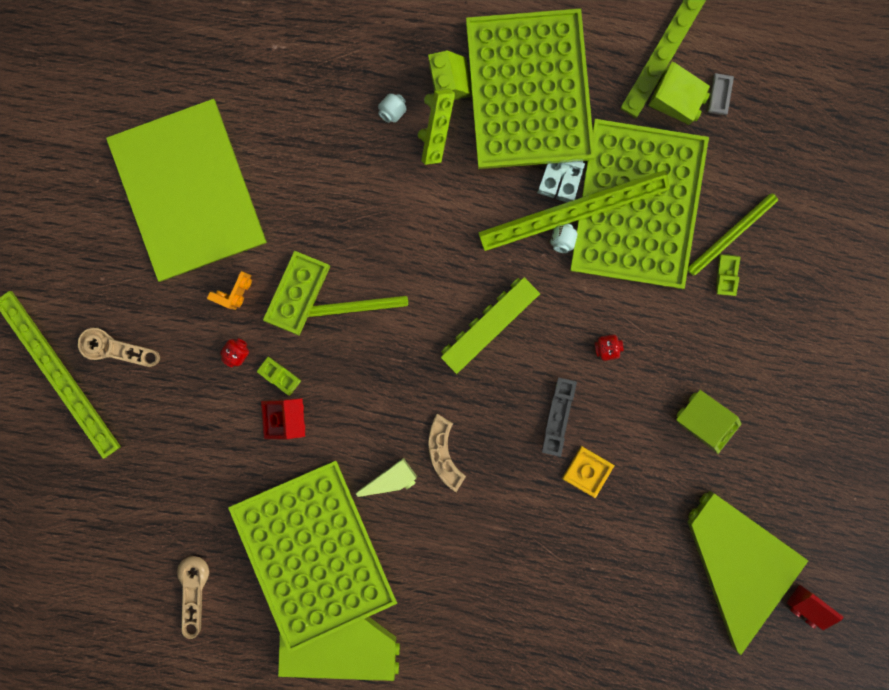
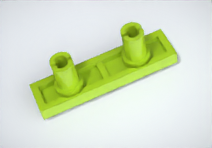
(436, 133)

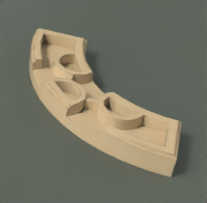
(440, 455)

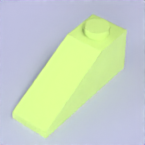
(393, 479)

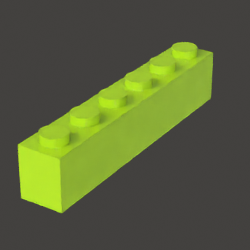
(490, 325)

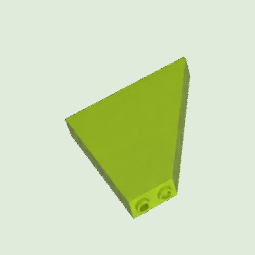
(743, 565)
(354, 652)

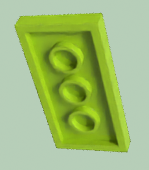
(296, 293)

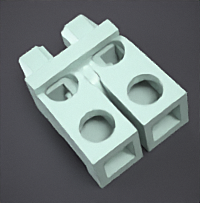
(569, 173)

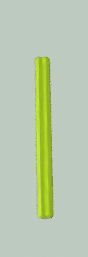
(732, 234)
(359, 306)

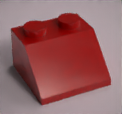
(283, 419)
(813, 608)

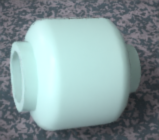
(392, 108)
(563, 238)

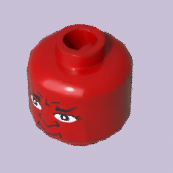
(609, 347)
(234, 352)

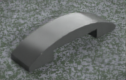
(558, 417)

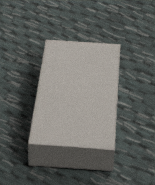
(720, 94)

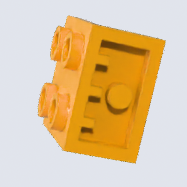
(236, 297)

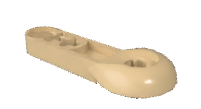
(112, 348)
(192, 591)

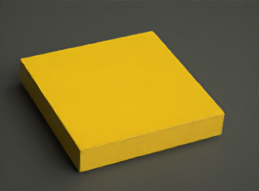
(588, 471)

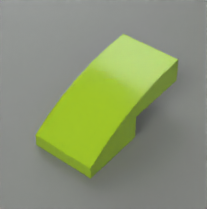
(728, 274)
(279, 376)

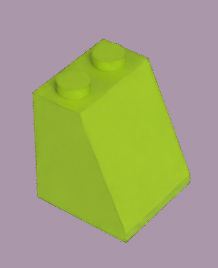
(450, 72)
(680, 94)
(708, 421)

